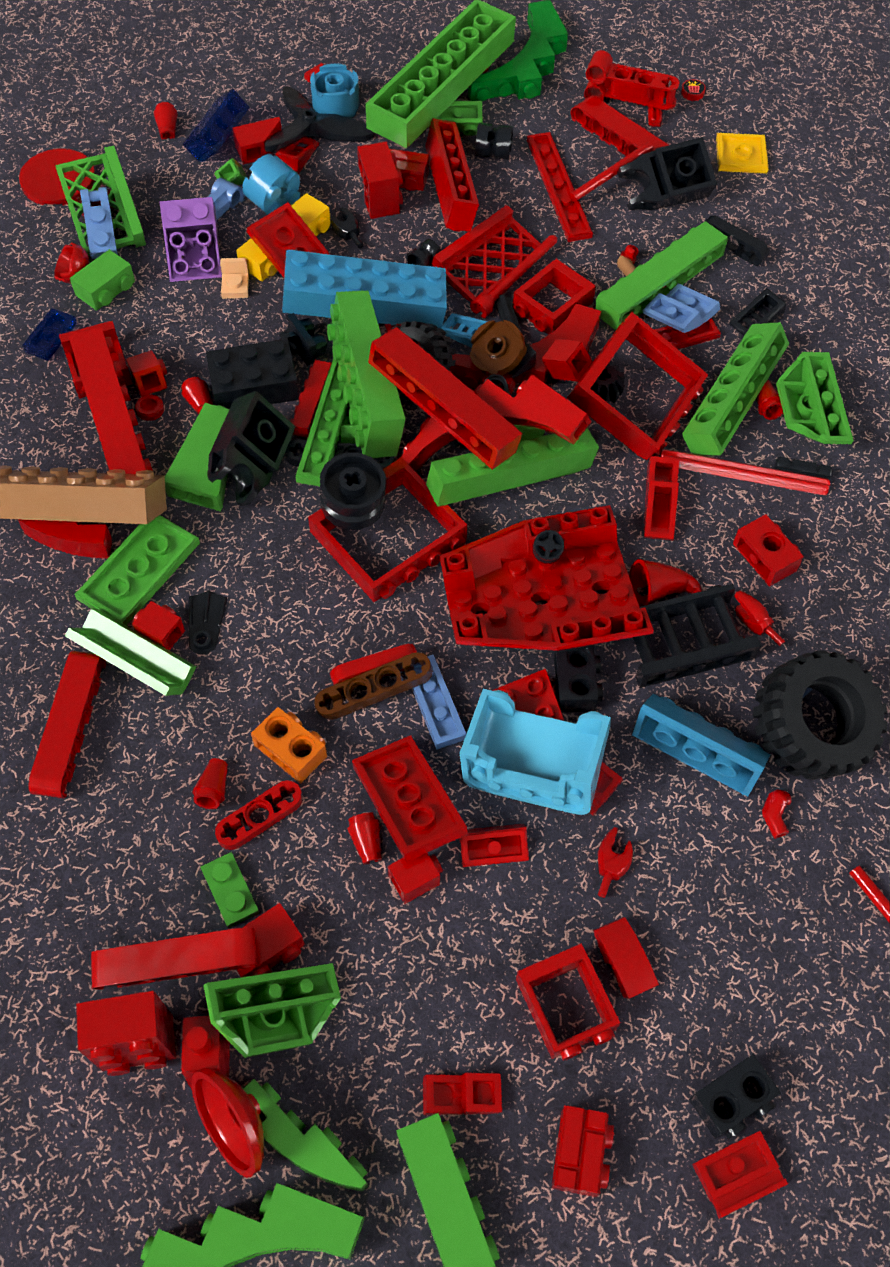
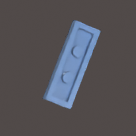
(438, 708)

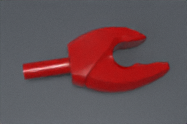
(756, 616)
(612, 865)

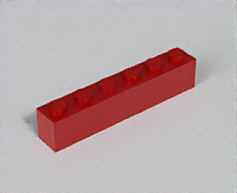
(451, 175)
(444, 397)
(107, 401)

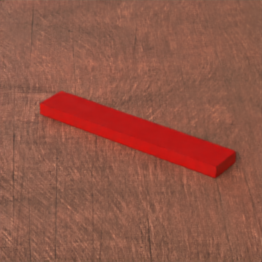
(559, 187)

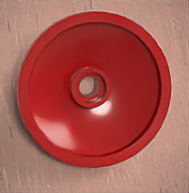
(230, 1120)

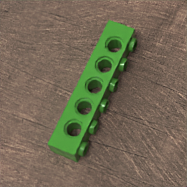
(735, 389)

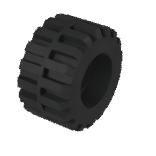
(432, 340)

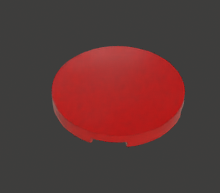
(41, 181)

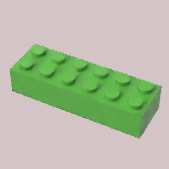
(371, 396)

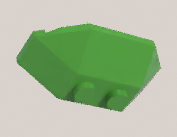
(813, 400)
(273, 1008)

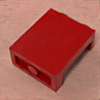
(108, 330)

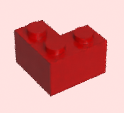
(380, 179)

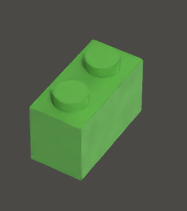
(103, 280)

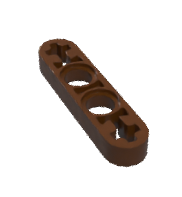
(375, 690)

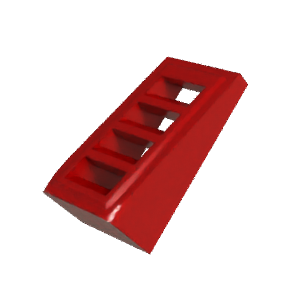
(295, 159)

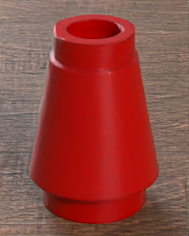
(166, 119)
(196, 393)
(769, 402)
(211, 785)
(366, 836)

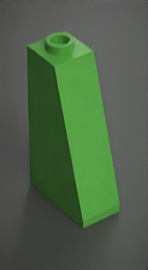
(188, 473)

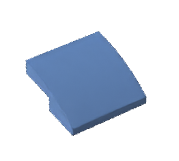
(682, 308)

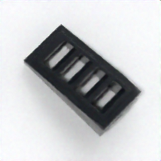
(765, 298)

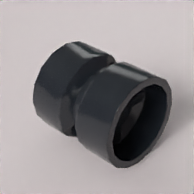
(503, 141)

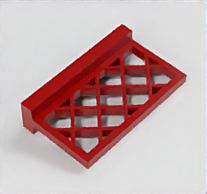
(472, 244)

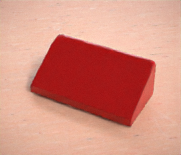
(494, 845)

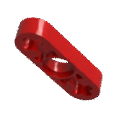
(358, 666)
(259, 802)

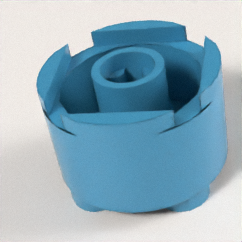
(335, 90)
(271, 183)

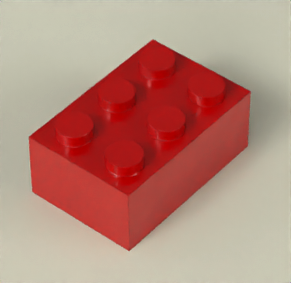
(126, 1032)

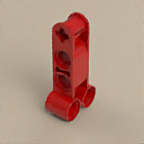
(629, 83)

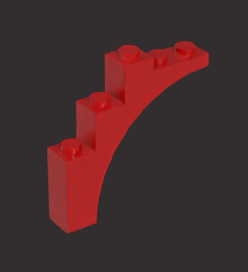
(578, 326)
(533, 406)

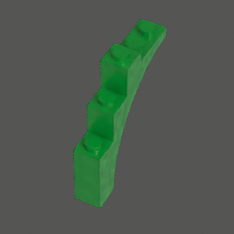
(537, 59)

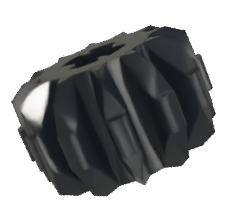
(609, 383)

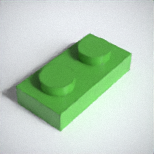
(229, 890)

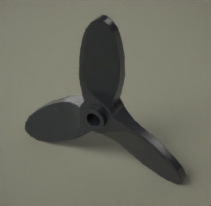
(311, 123)

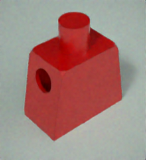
(203, 1047)

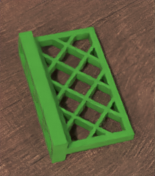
(119, 191)

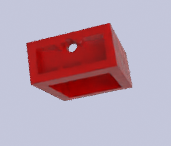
(563, 278)
(551, 968)

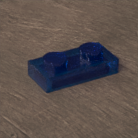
(45, 338)

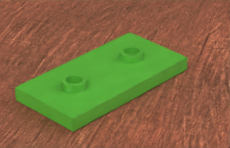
(137, 569)

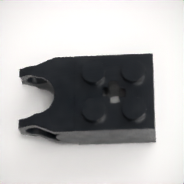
(671, 175)
(250, 445)

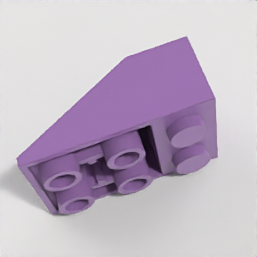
(191, 239)

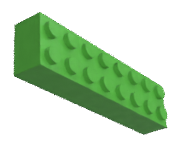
(440, 73)

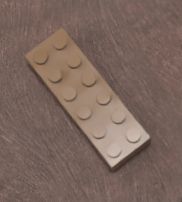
(81, 495)

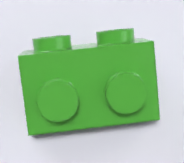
(465, 114)

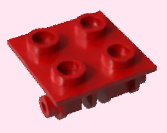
(534, 695)

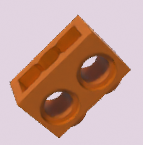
(284, 749)

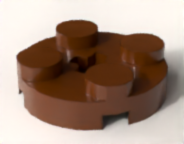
(510, 354)

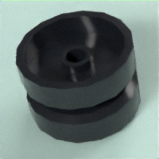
(352, 491)

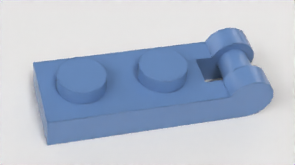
(98, 222)

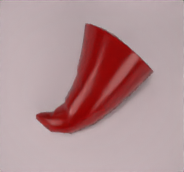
(661, 580)

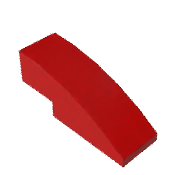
(661, 498)
(70, 537)

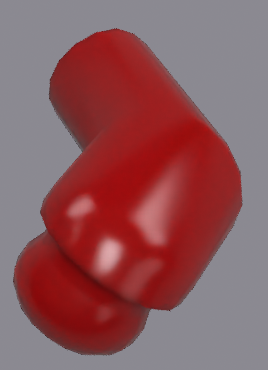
(773, 810)

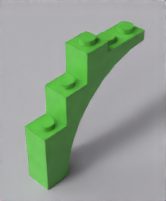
(288, 1223)

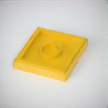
(741, 153)

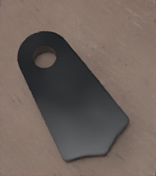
(205, 620)

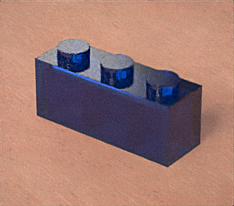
(216, 126)

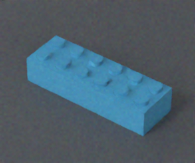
(396, 289)

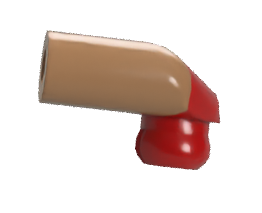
(627, 259)

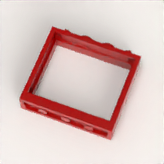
(667, 358)
(396, 474)

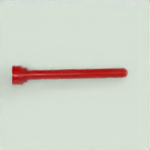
(486, 301)

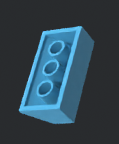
(700, 744)

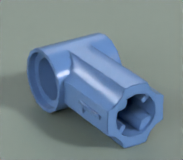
(225, 195)

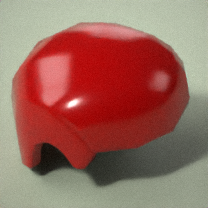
(70, 262)

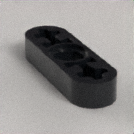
(743, 238)

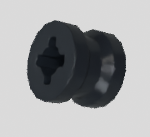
(549, 541)

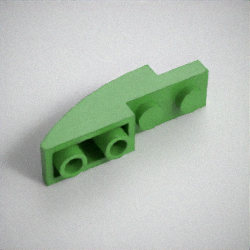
(314, 1151)

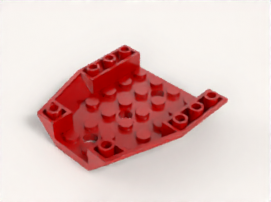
(506, 581)

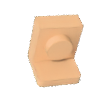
(234, 278)

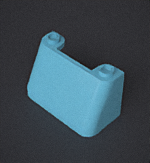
(533, 755)

